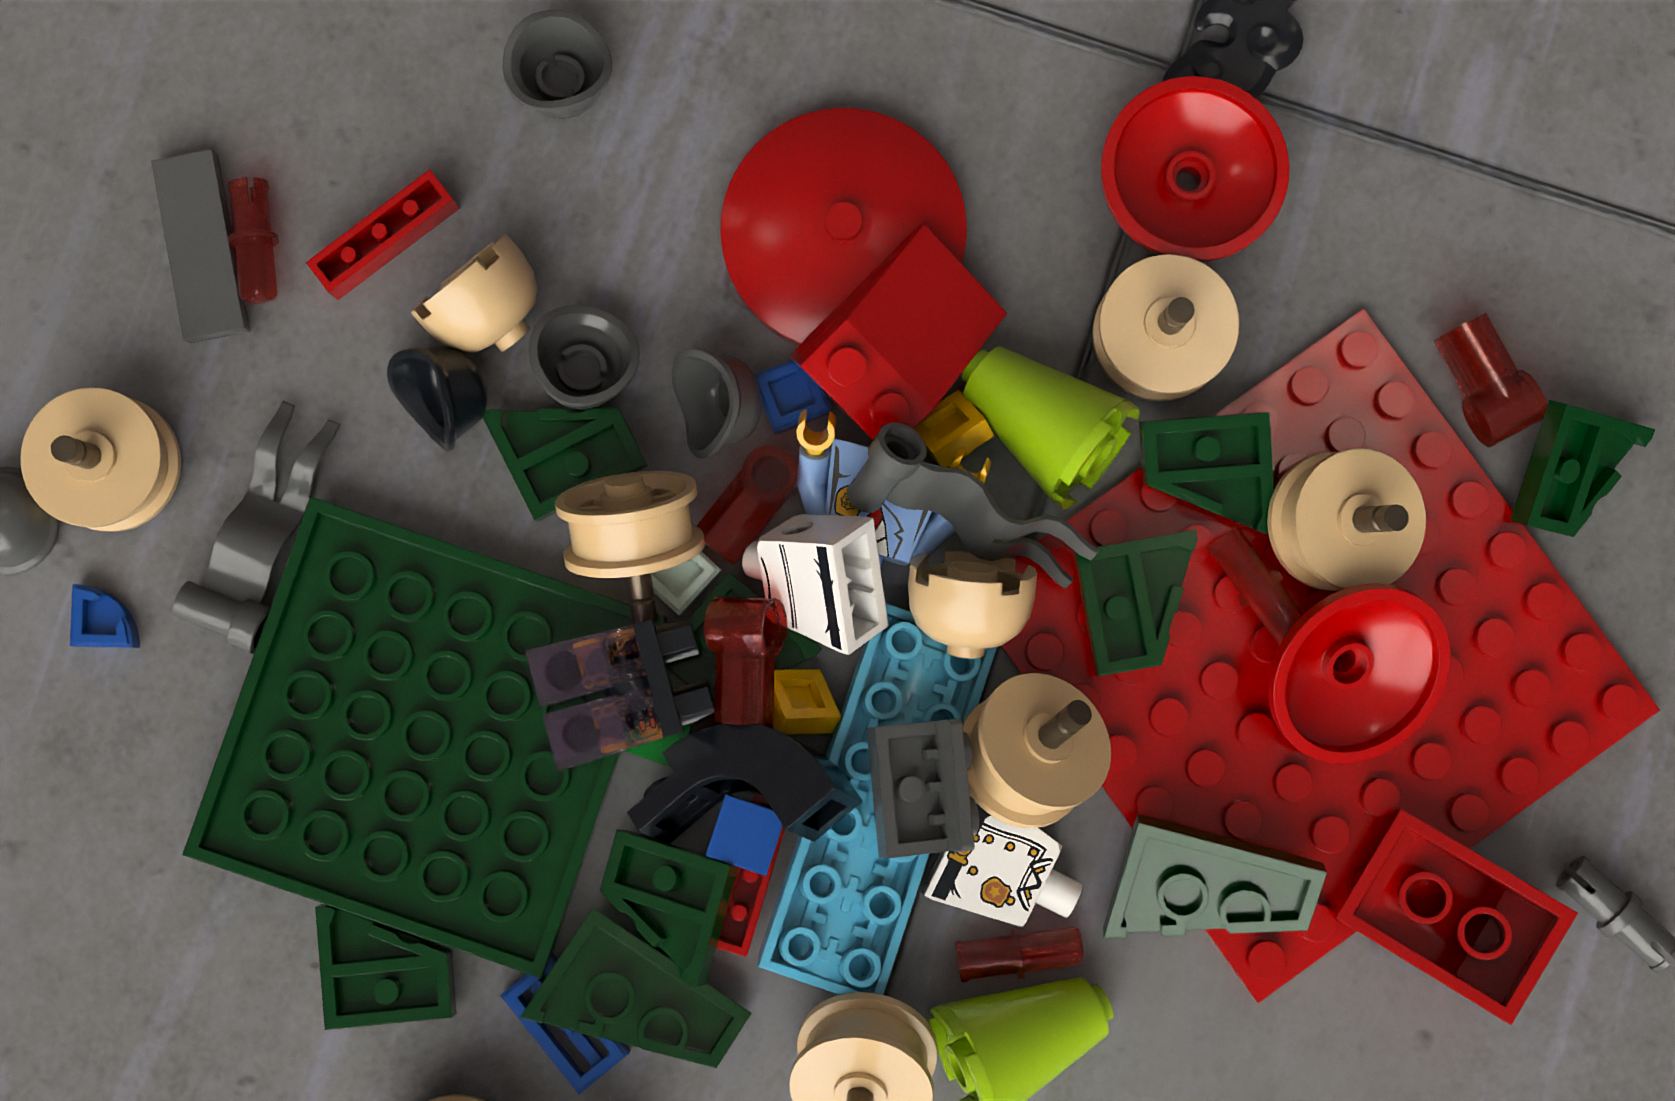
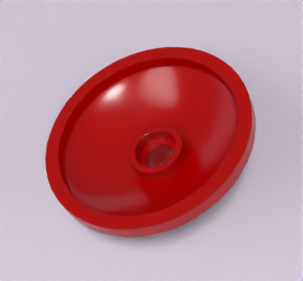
(1218, 139)
(1377, 689)

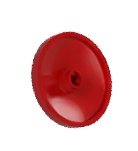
(826, 207)

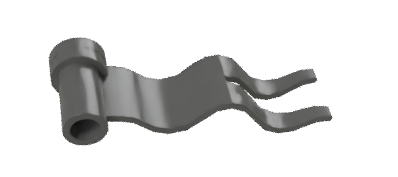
(900, 477)
(252, 539)

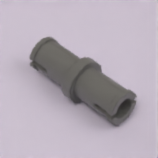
(1618, 913)

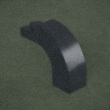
(730, 758)

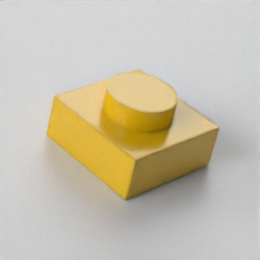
(953, 426)
(803, 703)

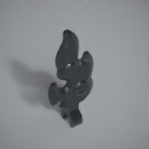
(1260, 42)

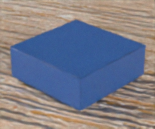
(786, 393)
(745, 835)

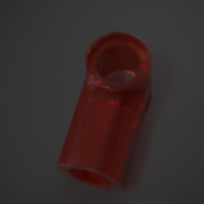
(1496, 394)
(744, 508)
(745, 639)

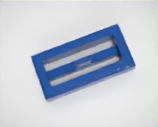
(576, 1077)

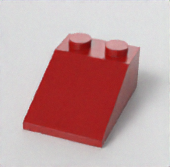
(901, 336)
(1456, 916)

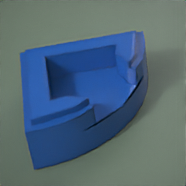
(100, 620)

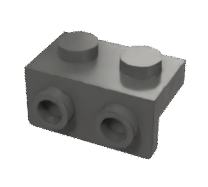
(922, 788)

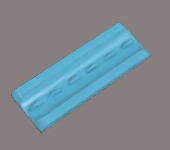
(839, 901)

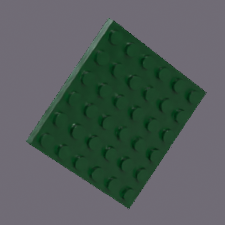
(401, 742)

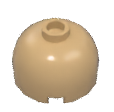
(482, 300)
(970, 601)

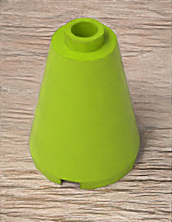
(1048, 420)
(1020, 1037)

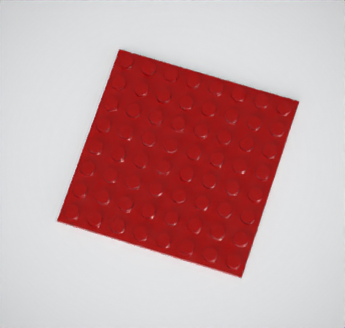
(1195, 739)

